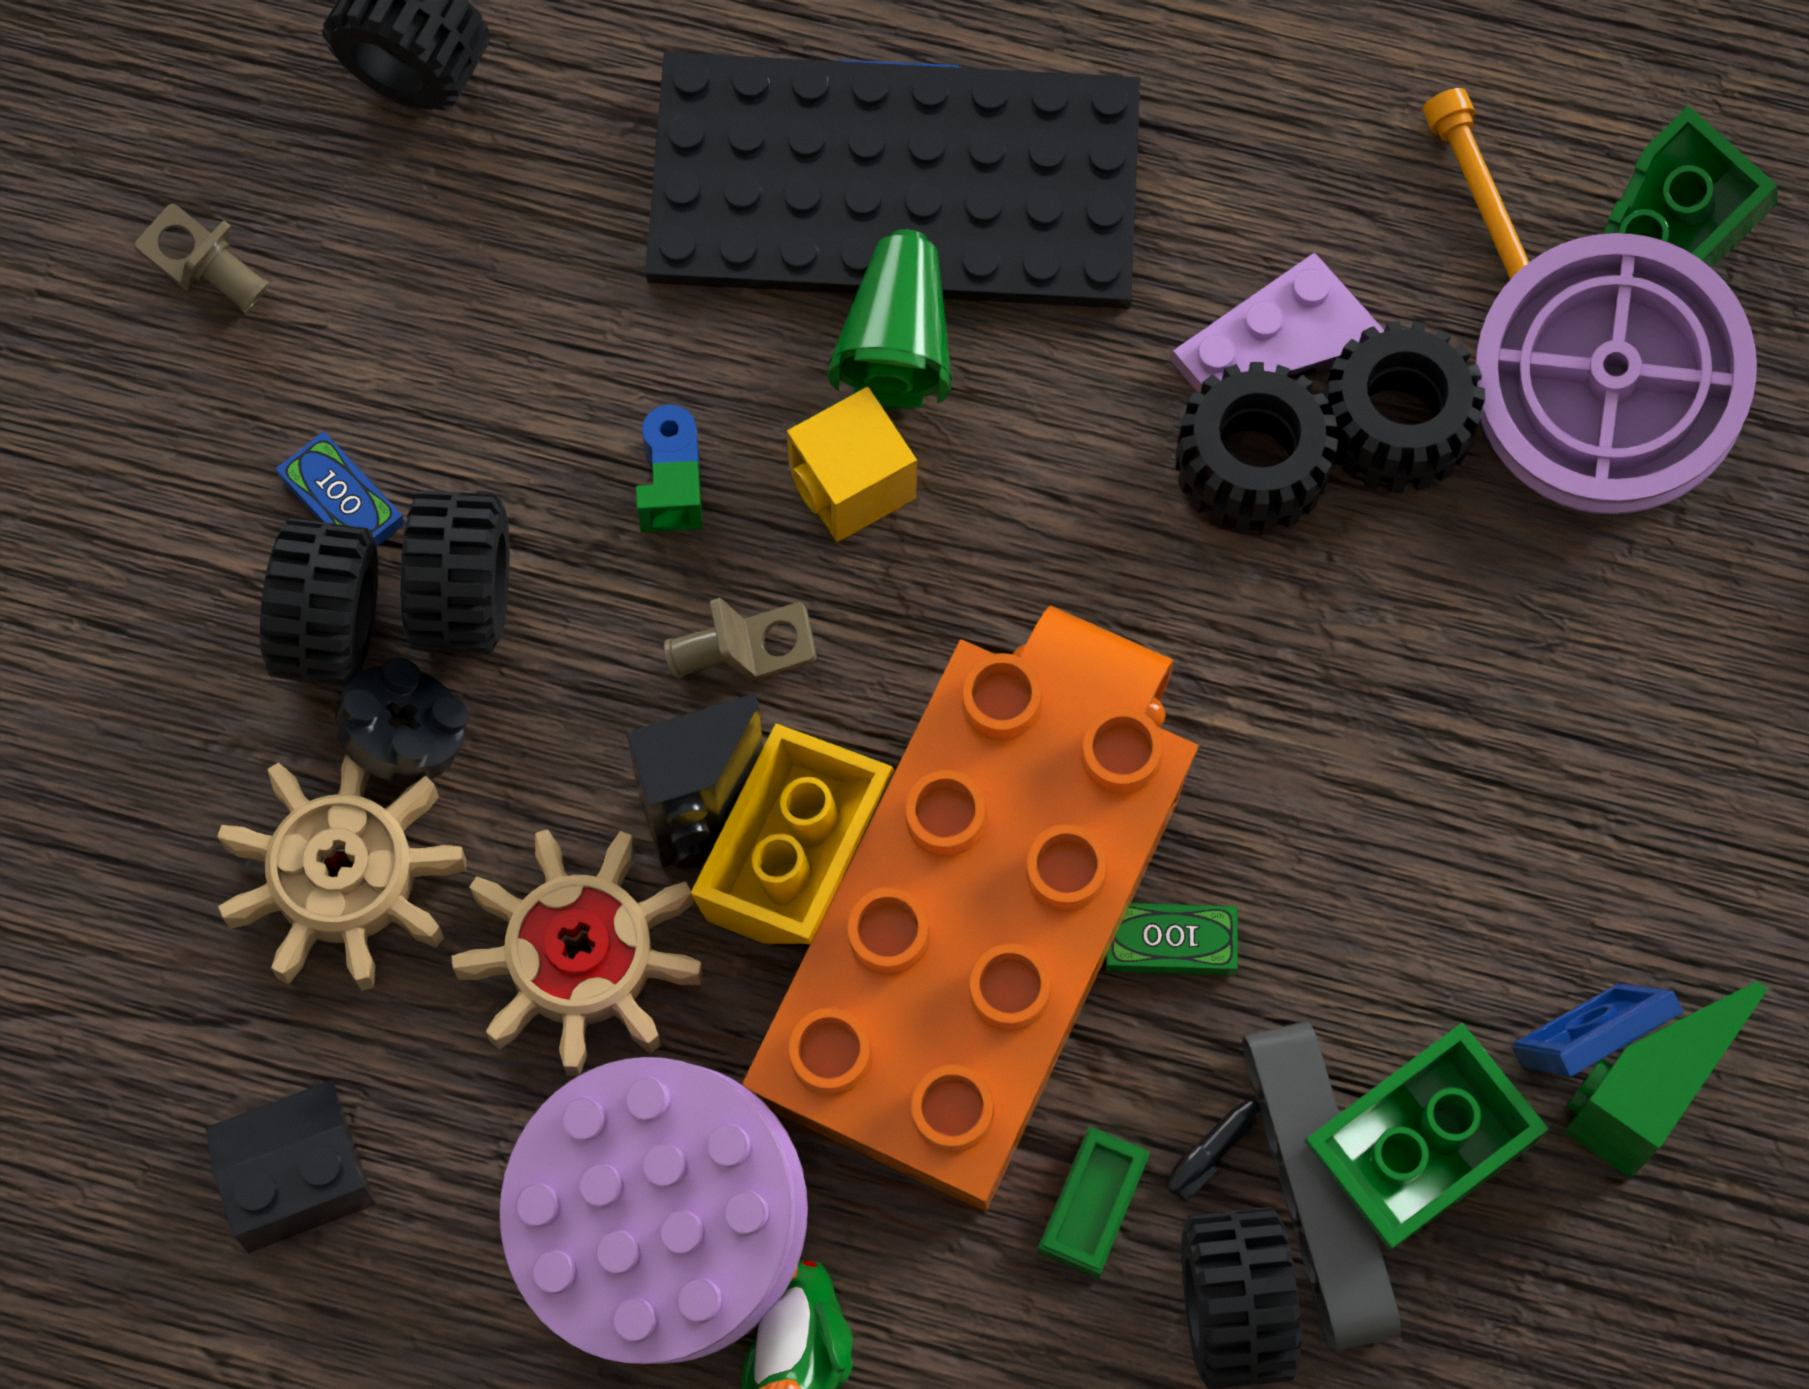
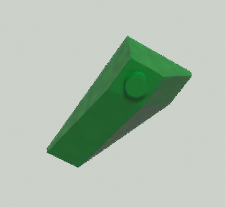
(1693, 191)

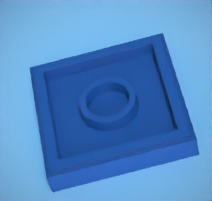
(1596, 1029)

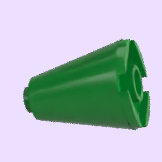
(896, 327)

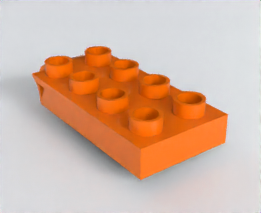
(980, 906)

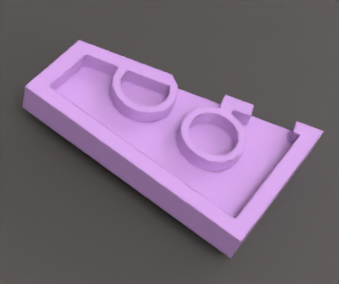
(1291, 322)

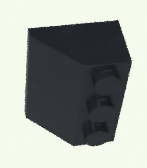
(693, 775)

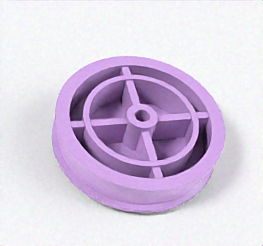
(1615, 373)
(653, 1211)

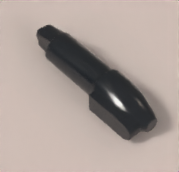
(1200, 1161)

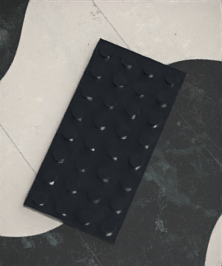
(805, 164)

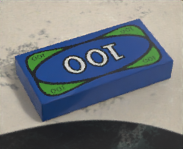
(338, 489)

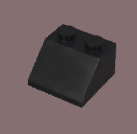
(287, 1167)

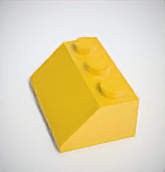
(789, 838)

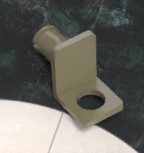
(207, 261)
(742, 643)

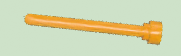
(1451, 118)

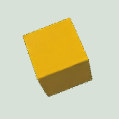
(851, 464)

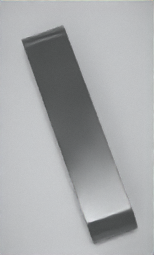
(1332, 1235)

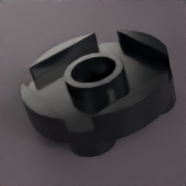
(407, 693)

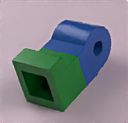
(673, 454)

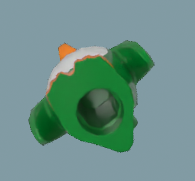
(801, 1338)

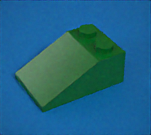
(1637, 1100)
(1427, 1136)

